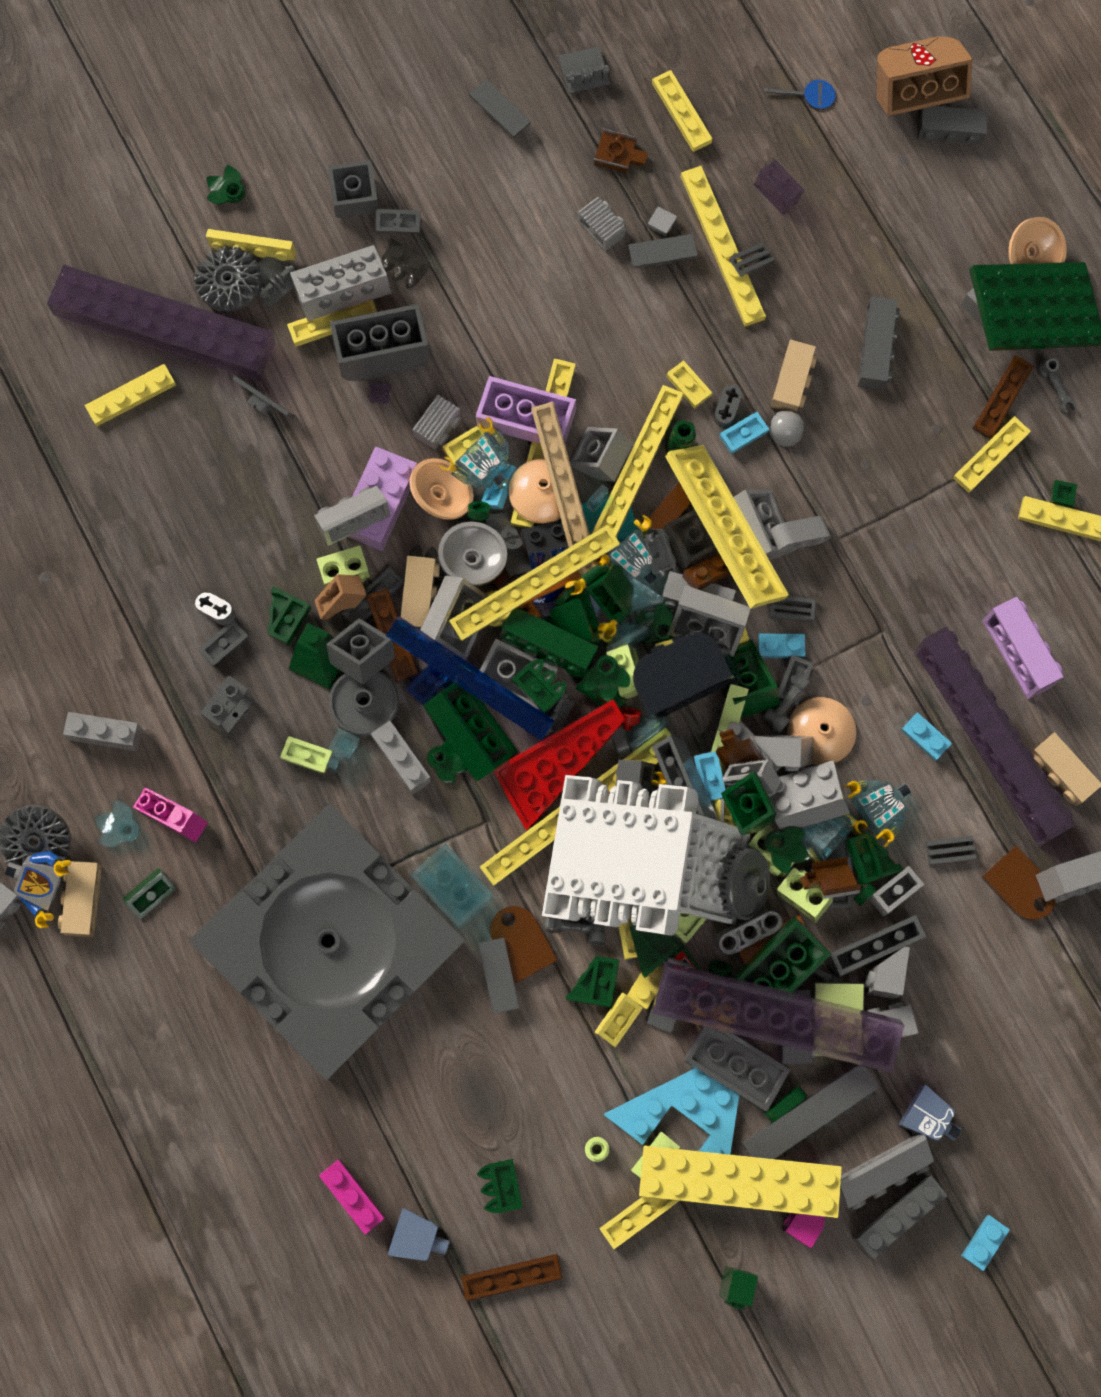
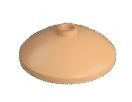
(1042, 239)
(439, 491)
(529, 498)
(829, 744)

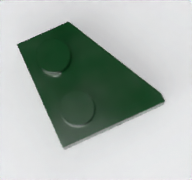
(651, 949)
(597, 983)

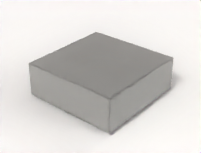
(662, 221)

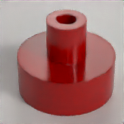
(631, 716)

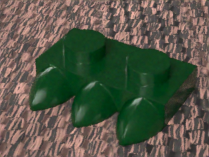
(538, 686)
(503, 1186)

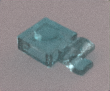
(342, 746)

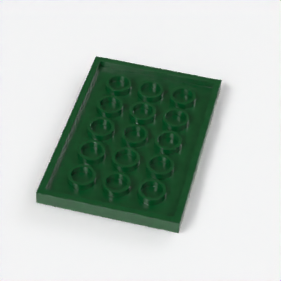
(1036, 305)

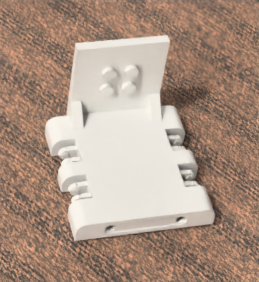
(637, 856)

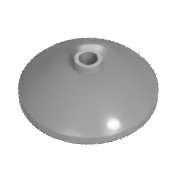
(475, 542)

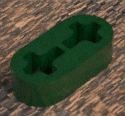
(785, 1104)

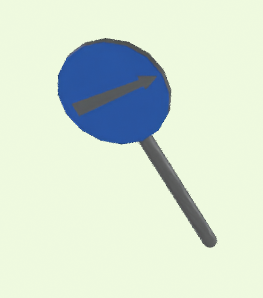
(818, 94)

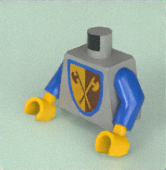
(38, 883)

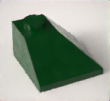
(312, 658)
(749, 804)

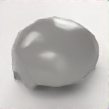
(786, 428)

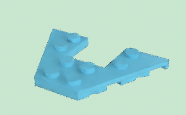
(694, 1096)

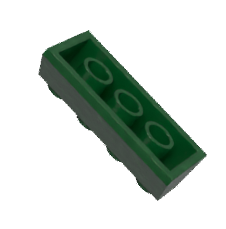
(548, 642)
(470, 730)
(785, 958)

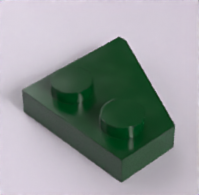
(286, 616)
(870, 858)

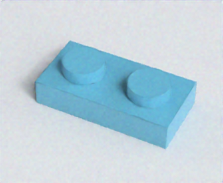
(744, 432)
(496, 497)
(781, 645)
(926, 736)
(710, 774)
(985, 1242)

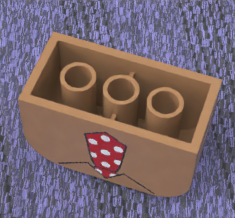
(923, 74)

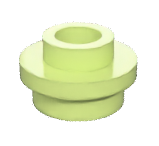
(597, 1157)

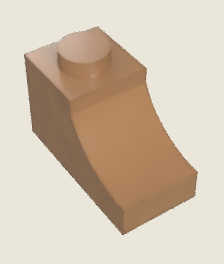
(340, 594)

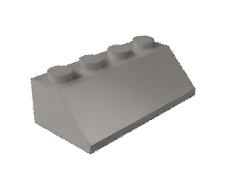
(884, 1170)

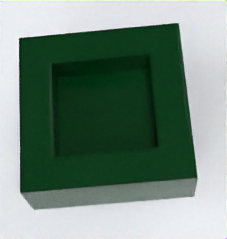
(1063, 493)

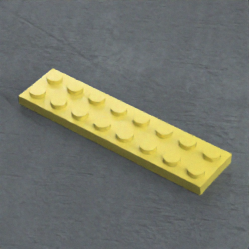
(727, 526)
(741, 1181)

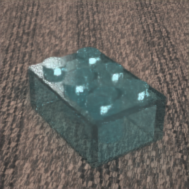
(452, 886)

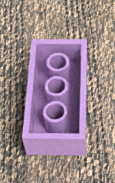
(511, 410)
(392, 477)
(1023, 647)

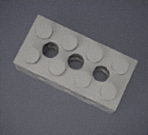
(340, 283)

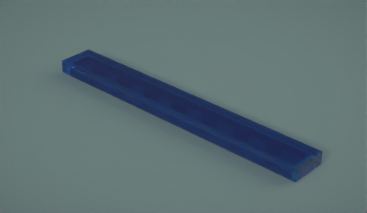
(469, 678)

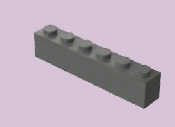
(812, 1114)

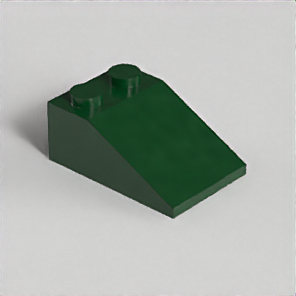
(756, 678)

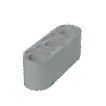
(800, 533)
(759, 931)

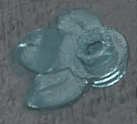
(114, 824)

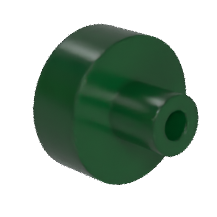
(478, 511)
(865, 893)
(720, 968)

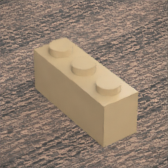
(794, 377)
(419, 589)
(1065, 770)
(80, 899)

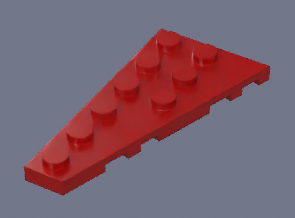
(538, 774)

